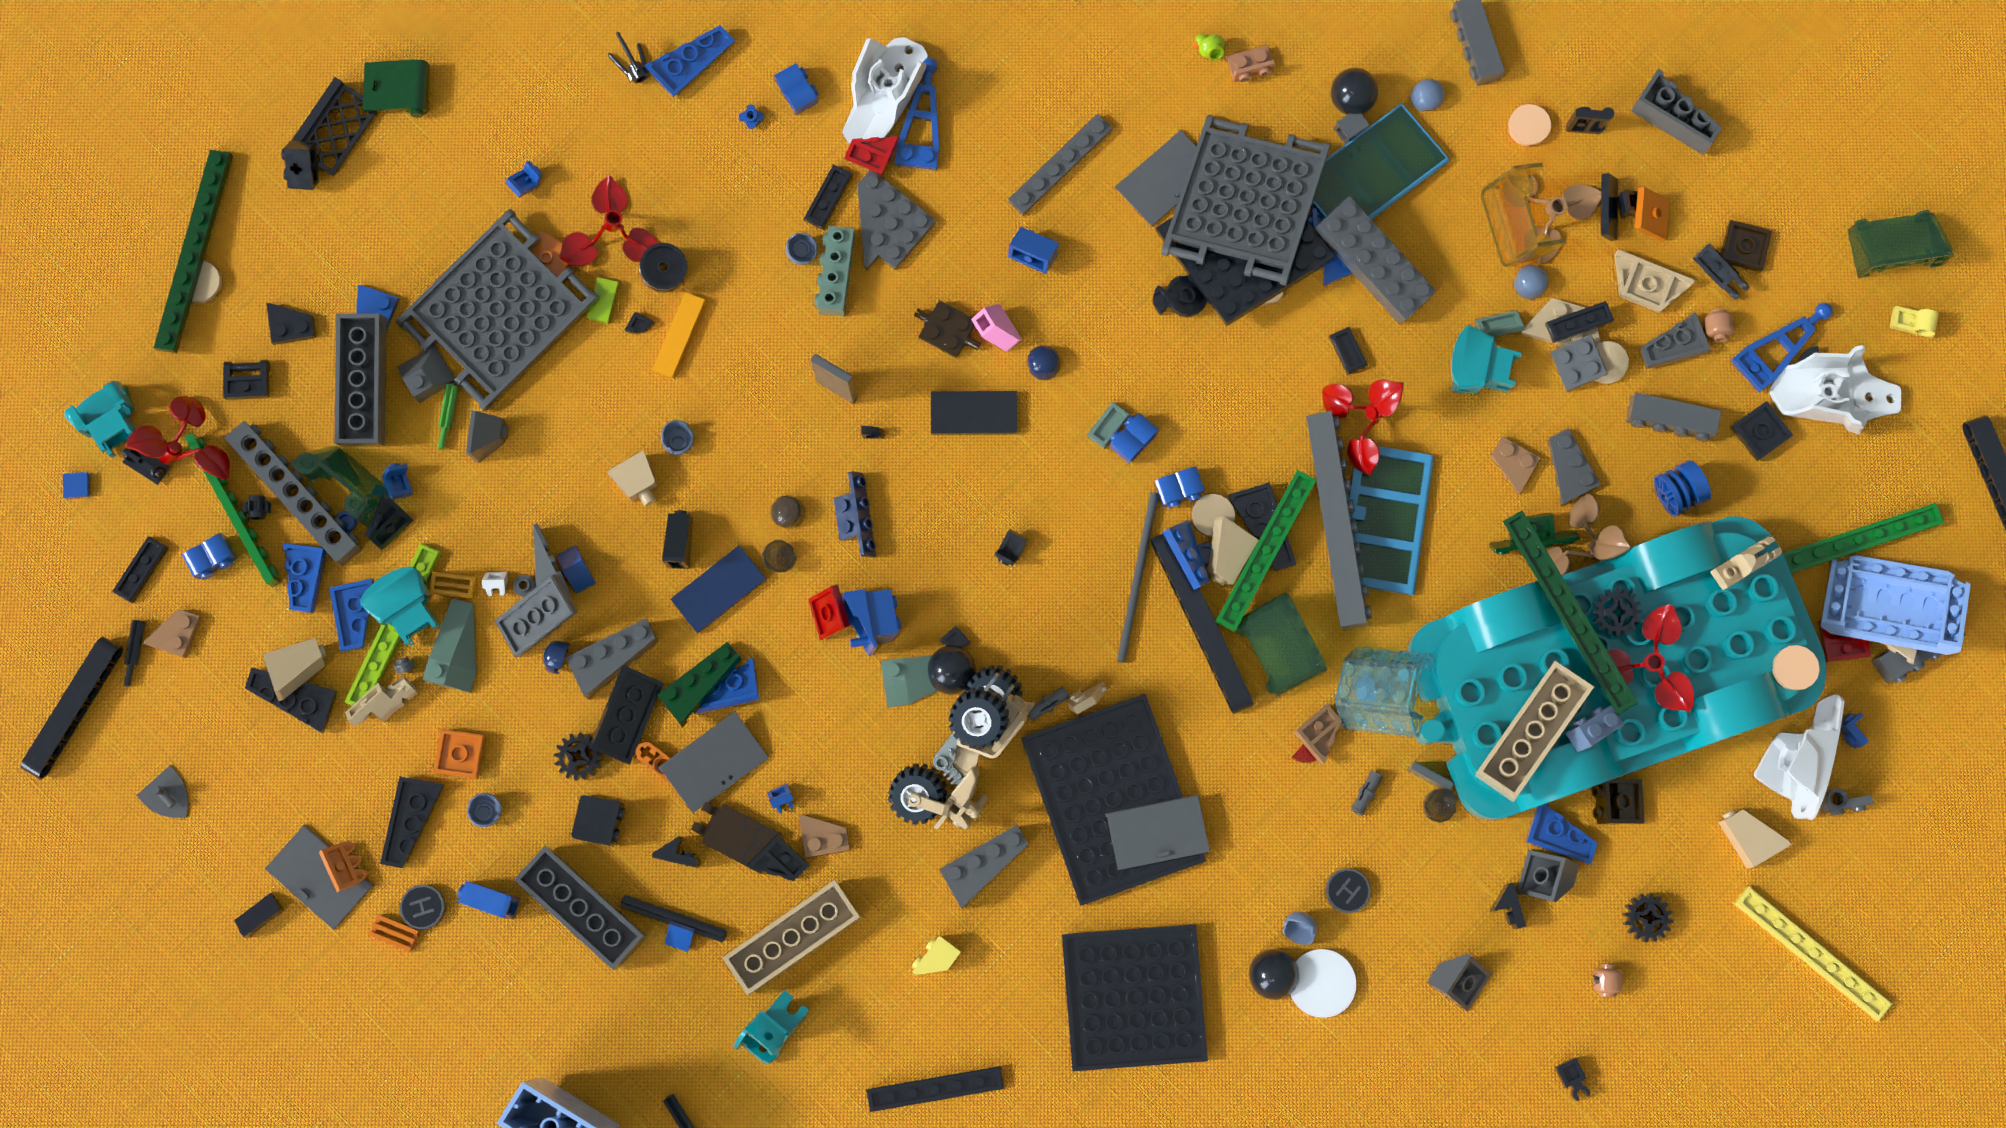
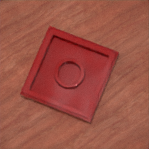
(829, 612)

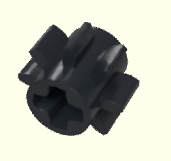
(257, 507)

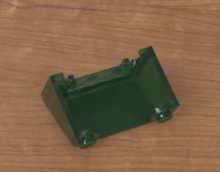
(1899, 243)
(336, 463)
(1282, 645)

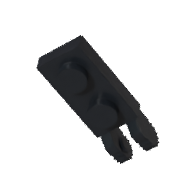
(1720, 270)

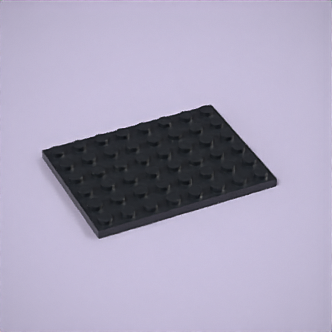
(1096, 768)

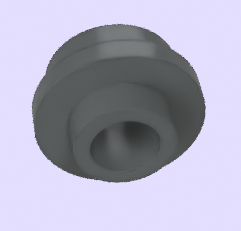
(530, 585)
(404, 665)

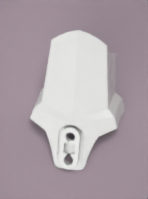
(1834, 390)

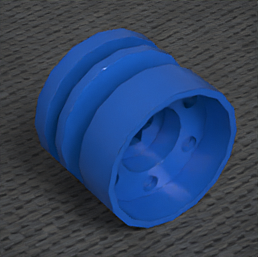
(1682, 488)

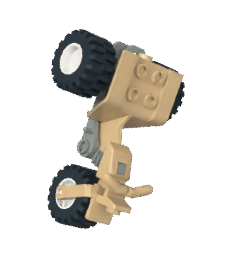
(981, 724)

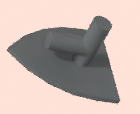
(166, 795)

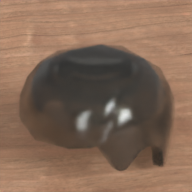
(788, 511)
(779, 556)
(1439, 805)

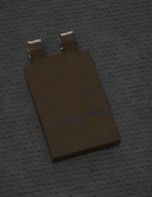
(734, 833)

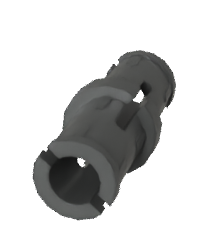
(1048, 703)
(1366, 793)

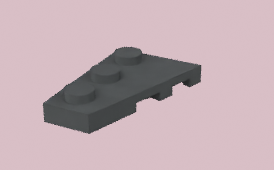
(1678, 343)
(1571, 467)

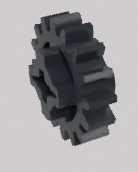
(1616, 621)
(574, 764)
(1646, 926)

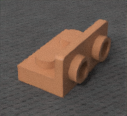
(1250, 64)

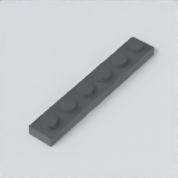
(1060, 164)

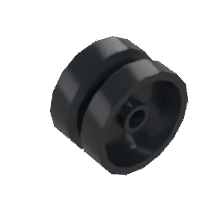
(659, 255)

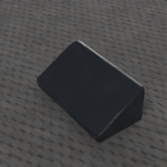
(258, 915)

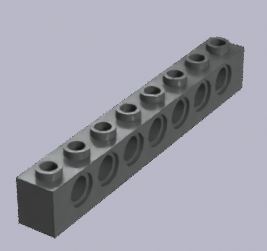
(240, 440)

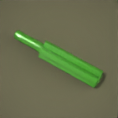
(447, 412)

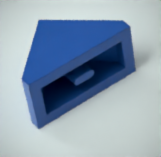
(575, 569)

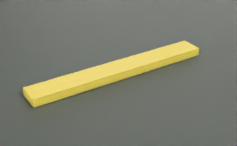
(1813, 953)

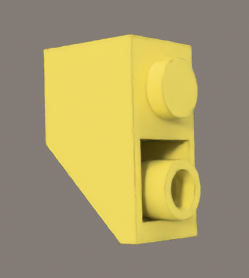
(937, 959)

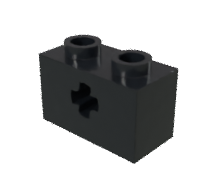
(300, 165)

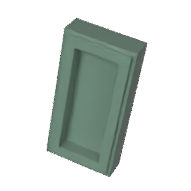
(1501, 324)
(1108, 424)

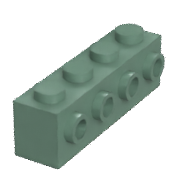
(836, 271)

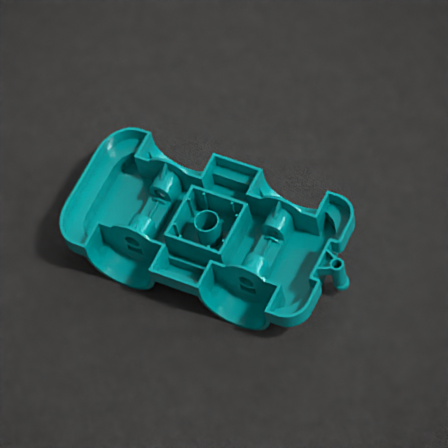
(1503, 646)

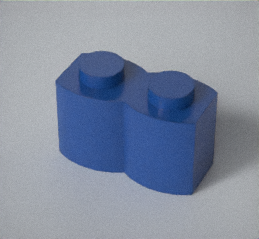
(796, 88)
(1133, 438)
(1179, 487)
(209, 557)

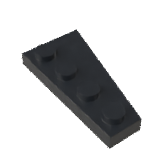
(1256, 509)

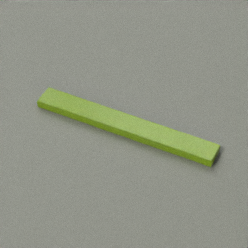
(387, 636)

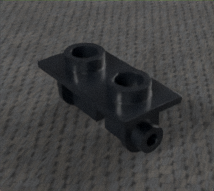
(146, 466)

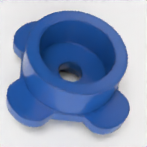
(751, 123)

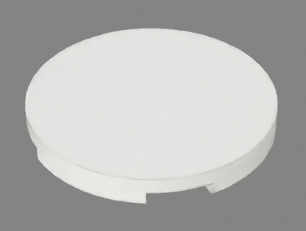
(1324, 983)

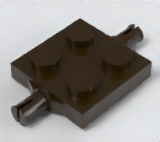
(947, 329)

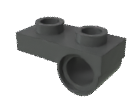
(1844, 802)

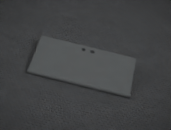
(1158, 179)
(713, 760)
(1158, 829)
(304, 874)

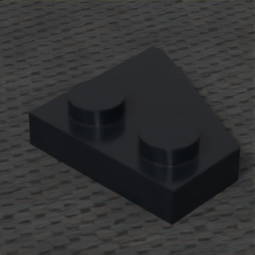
(289, 325)
(387, 522)
(779, 859)

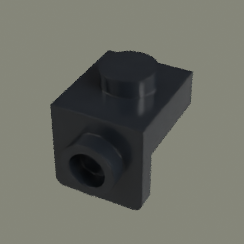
(1011, 548)

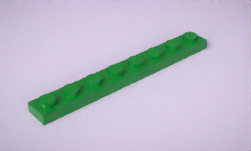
(238, 519)
(1863, 538)
(1265, 550)

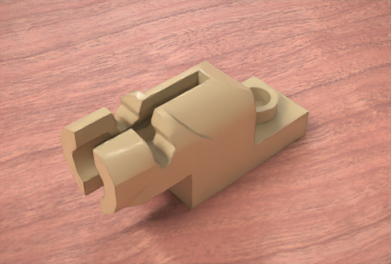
(1744, 564)
(381, 701)

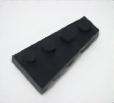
(307, 703)
(409, 815)

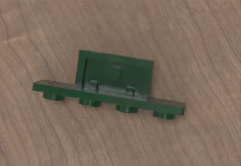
(1544, 527)

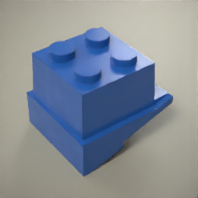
(872, 617)

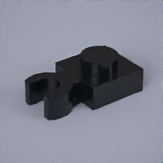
(1572, 1075)

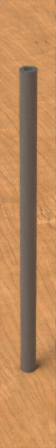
(1136, 583)

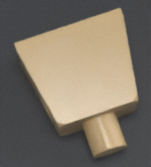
(635, 478)

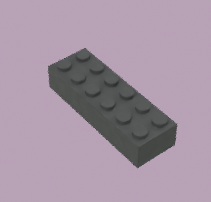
(1374, 260)
(360, 380)
(580, 908)

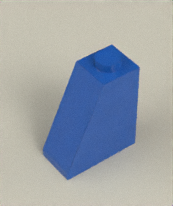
(488, 900)

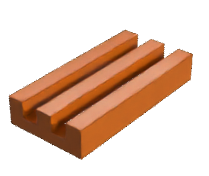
(376, 926)

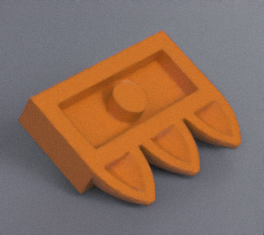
(341, 866)

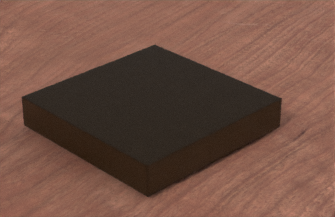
(1746, 245)

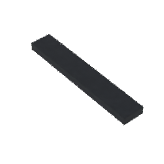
(935, 1089)

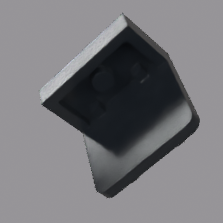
(598, 820)

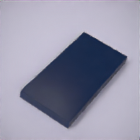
(718, 589)

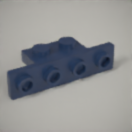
(854, 515)

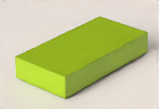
(603, 308)

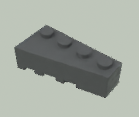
(1676, 114)
(604, 659)
(980, 866)

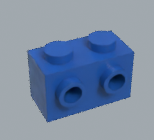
(1033, 250)

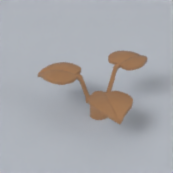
(1580, 202)
(1607, 545)

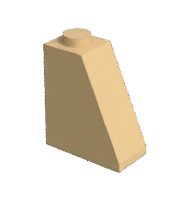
(1229, 550)
(294, 666)
(1751, 837)

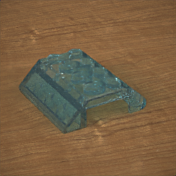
(1381, 691)

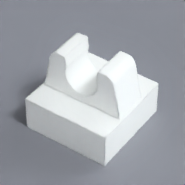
(495, 580)

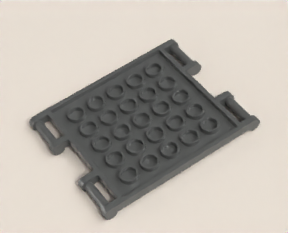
(1246, 198)
(497, 309)

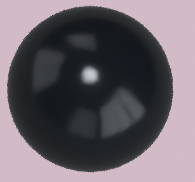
(1354, 91)
(951, 669)
(1274, 974)

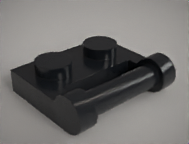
(1589, 121)
(246, 386)

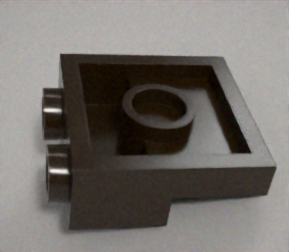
(1619, 802)

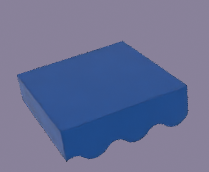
(76, 485)
(679, 936)

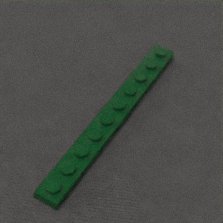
(193, 251)
(1570, 613)

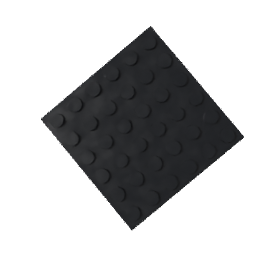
(1235, 295)
(1134, 997)

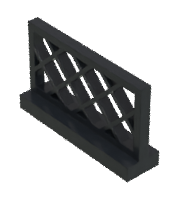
(321, 112)

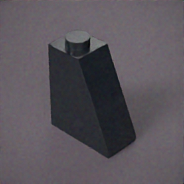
(678, 540)

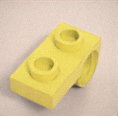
(1915, 322)

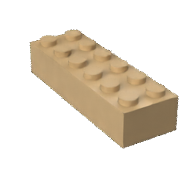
(1534, 731)
(791, 937)

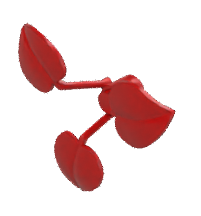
(608, 198)
(1385, 399)
(149, 440)
(1663, 627)

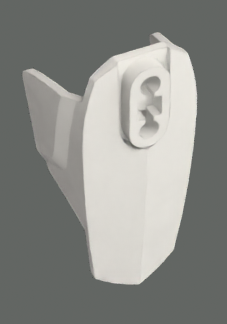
(879, 90)
(1802, 763)

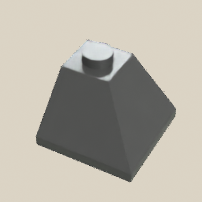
(426, 374)
(485, 435)
(1547, 876)
(1460, 980)

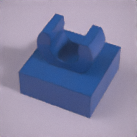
(780, 796)

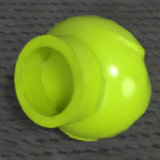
(1210, 46)

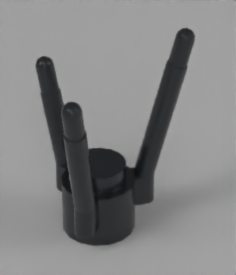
(637, 71)

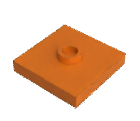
(1652, 213)
(548, 253)
(459, 754)

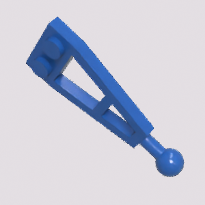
(917, 155)
(1756, 370)

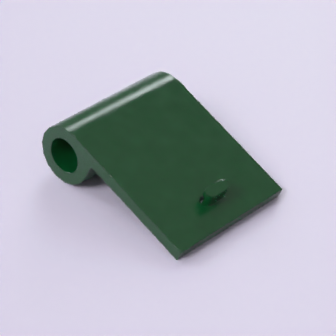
(398, 86)

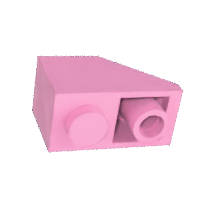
(996, 327)

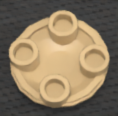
(1614, 359)

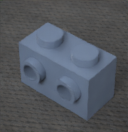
(1594, 728)

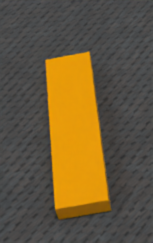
(679, 335)

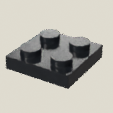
(1761, 431)

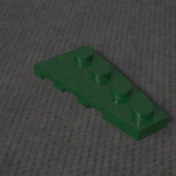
(689, 690)

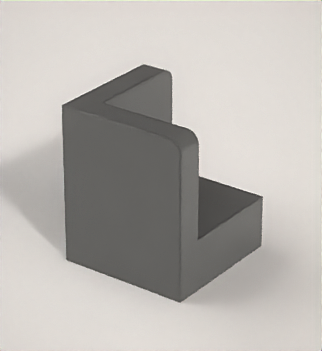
(1350, 126)

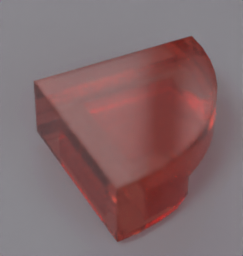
(1303, 755)

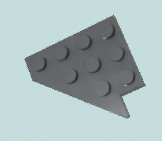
(889, 222)

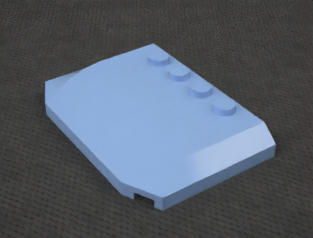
(1896, 604)

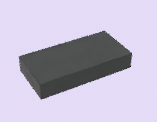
(1430, 776)

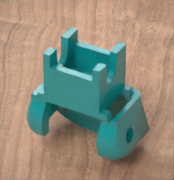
(1480, 363)
(104, 416)
(401, 602)
(771, 1029)

